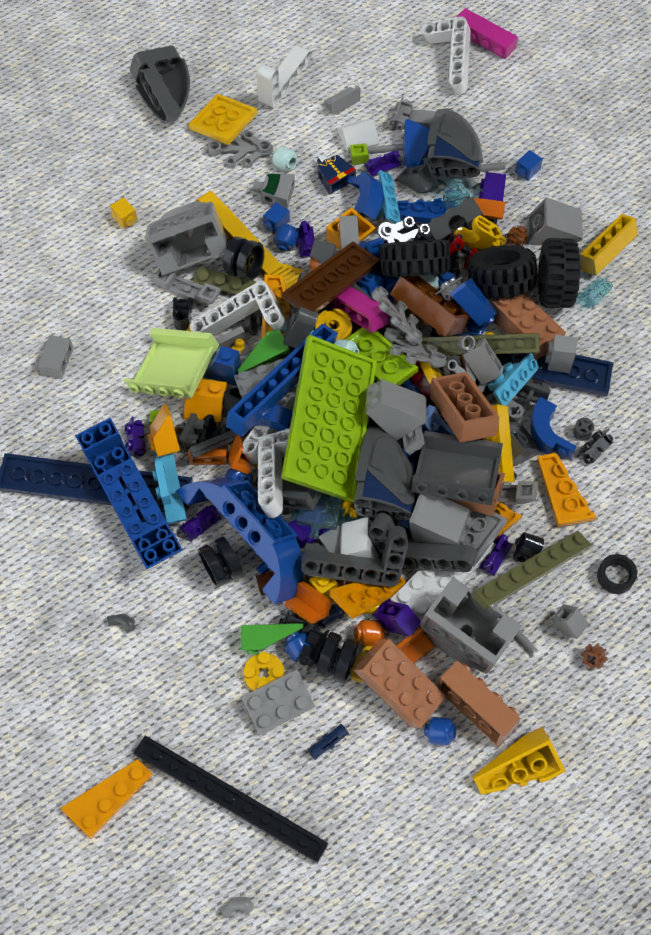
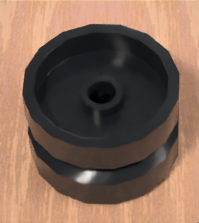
(243, 258)
(220, 561)
(335, 656)

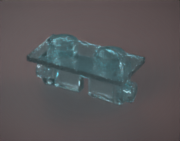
(591, 295)

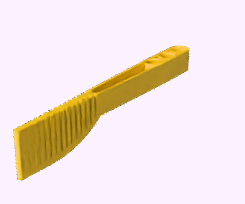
(234, 227)

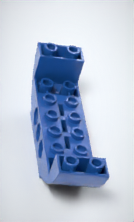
(128, 493)
(268, 537)

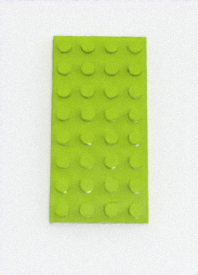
(328, 419)

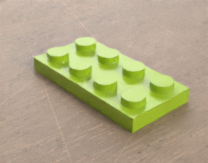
(389, 366)

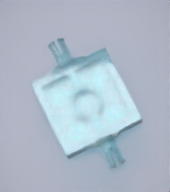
(324, 515)

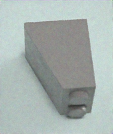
(554, 220)
(395, 408)
(439, 521)

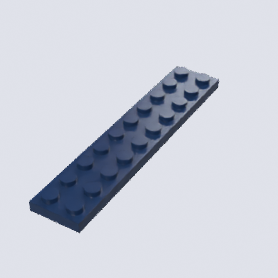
(586, 374)
(63, 480)

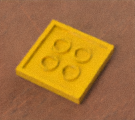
(223, 119)

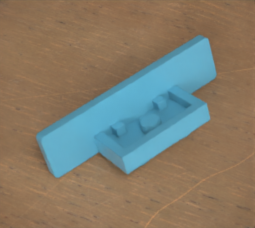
(389, 205)
(513, 379)
(168, 483)

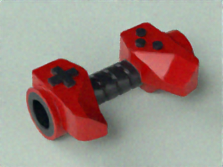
(457, 243)

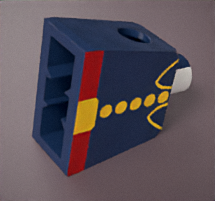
(334, 172)

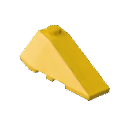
(524, 761)

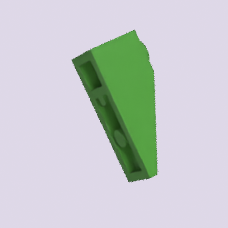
(267, 351)
(260, 636)

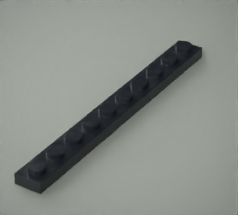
(231, 799)

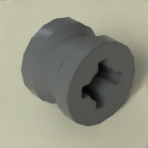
(583, 424)

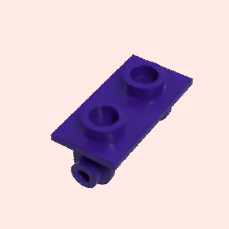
(383, 163)
(305, 239)
(133, 431)
(206, 519)
(496, 558)

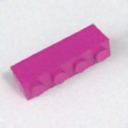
(489, 34)
(361, 309)

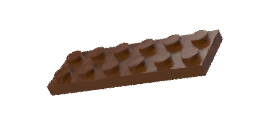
(331, 278)

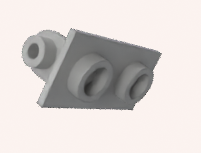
(398, 119)
(447, 287)

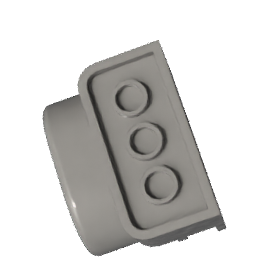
(186, 236)
(459, 613)

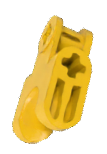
(483, 234)

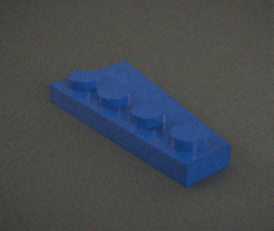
(421, 210)

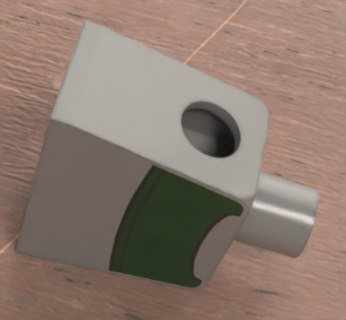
(276, 188)

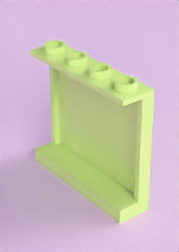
(174, 363)

